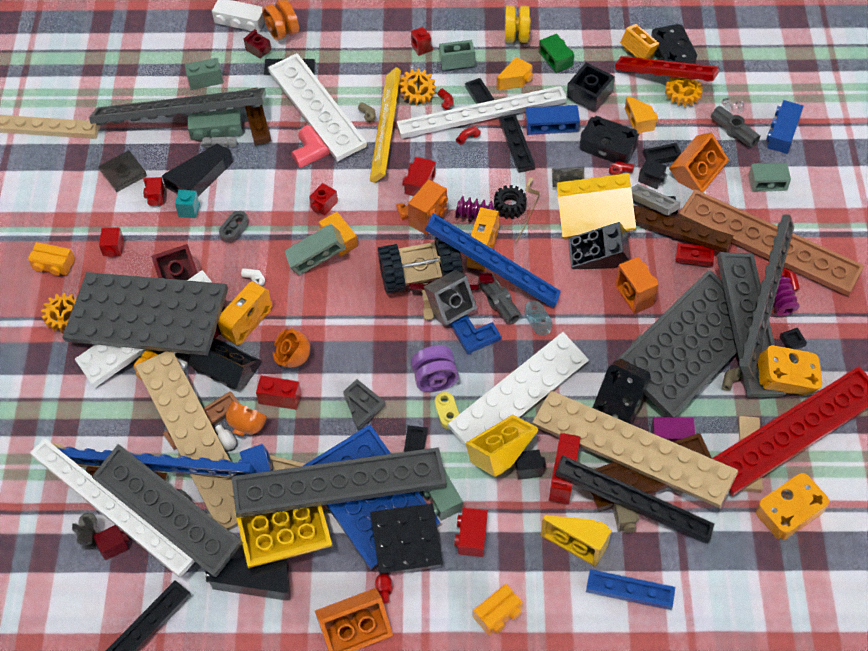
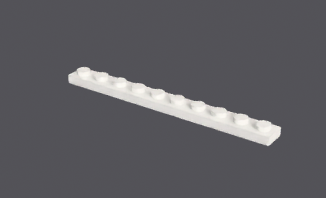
(480, 112)
(112, 508)

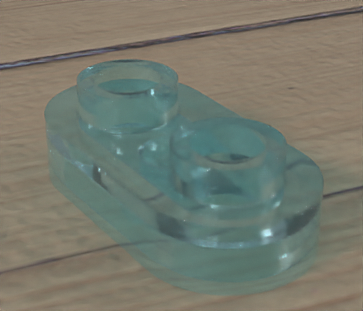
(537, 316)

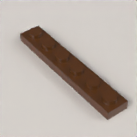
(682, 229)

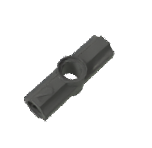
(735, 126)
(500, 299)

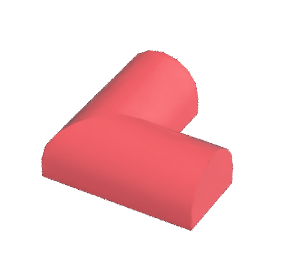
(313, 147)

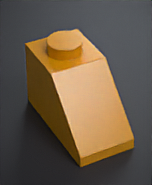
(515, 75)
(640, 115)

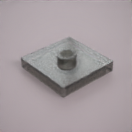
(122, 171)

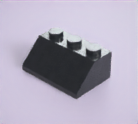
(226, 364)

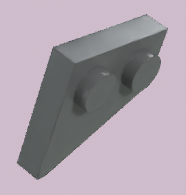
(362, 403)

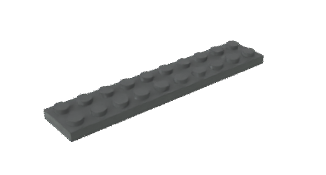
(174, 106)
(338, 482)

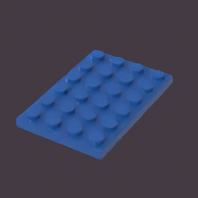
(355, 515)

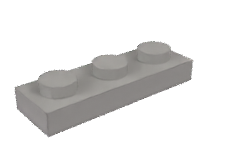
(654, 200)

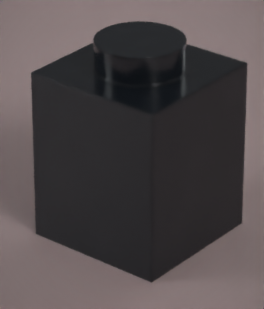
(652, 174)
(530, 464)

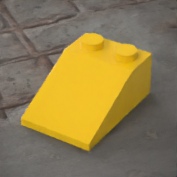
(500, 445)
(578, 536)

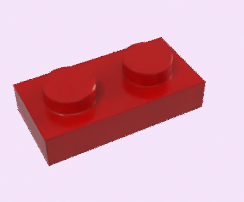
(694, 254)

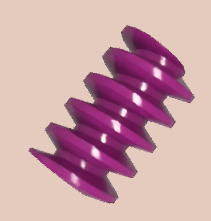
(471, 209)
(785, 301)

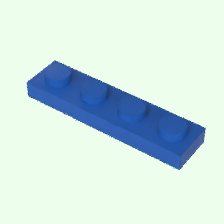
(630, 589)

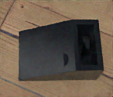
(600, 248)

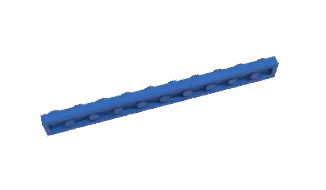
(167, 463)

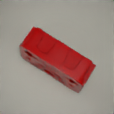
(560, 489)

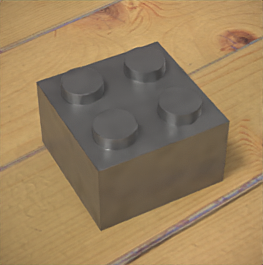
(450, 297)

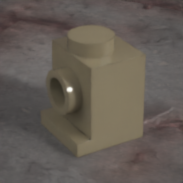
(625, 518)

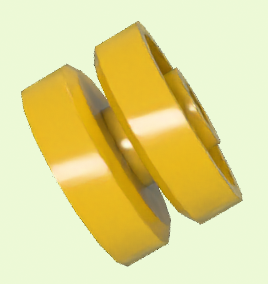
(517, 24)

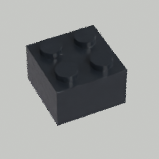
(590, 86)

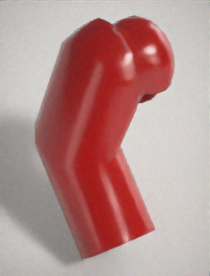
(447, 97)
(474, 131)
(620, 167)
(788, 273)

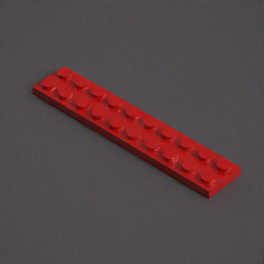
(796, 429)

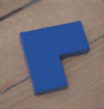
(472, 338)

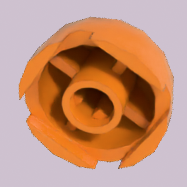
(291, 348)
(244, 419)

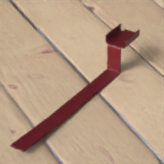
(484, 278)

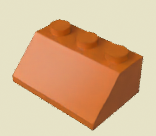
(699, 162)
(354, 622)

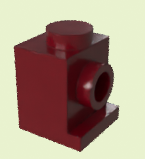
(257, 44)

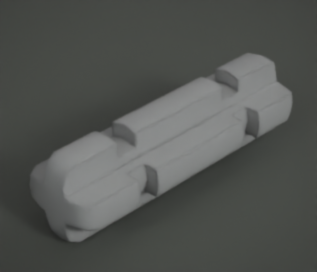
(223, 141)

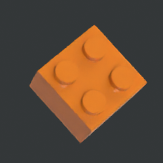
(428, 200)
(636, 285)

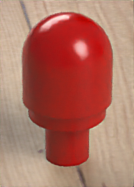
(383, 584)

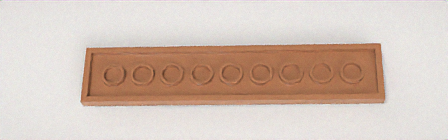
(758, 237)

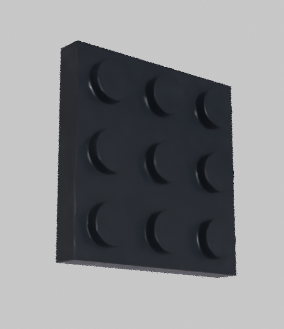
(406, 539)

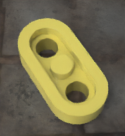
(445, 409)

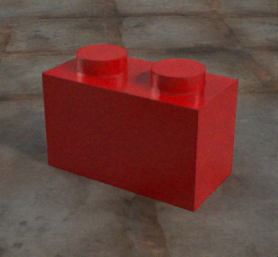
(418, 174)
(278, 392)
(472, 532)

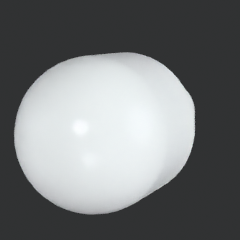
(226, 437)

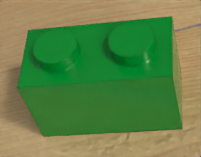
(556, 53)

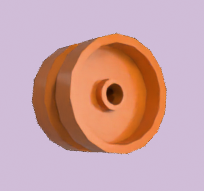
(280, 19)

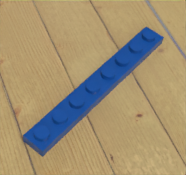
(492, 260)

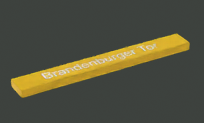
(385, 125)

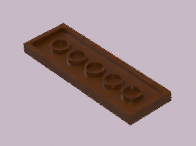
(641, 481)

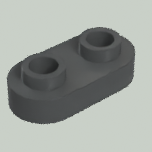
(233, 228)

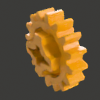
(424, 84)
(683, 91)
(58, 310)

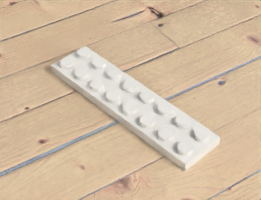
(317, 107)
(104, 361)
(521, 388)

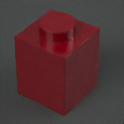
(111, 542)

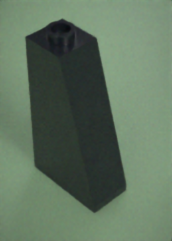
(199, 171)
(264, 580)

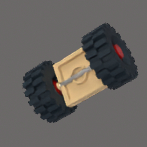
(416, 264)

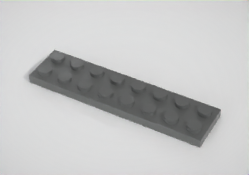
(741, 291)
(167, 510)

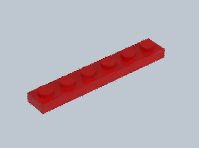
(667, 68)

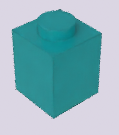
(187, 204)

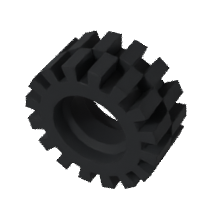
(513, 194)

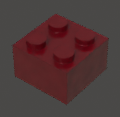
(175, 263)

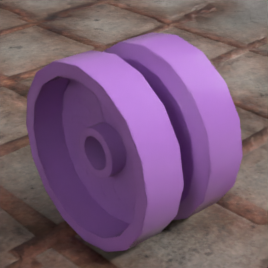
(434, 369)

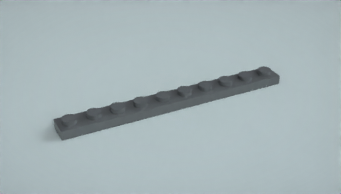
(767, 297)

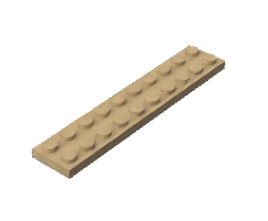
(189, 430)
(637, 449)

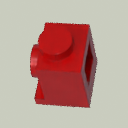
(421, 41)
(154, 191)

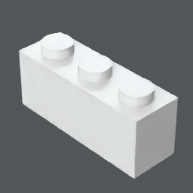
(238, 15)

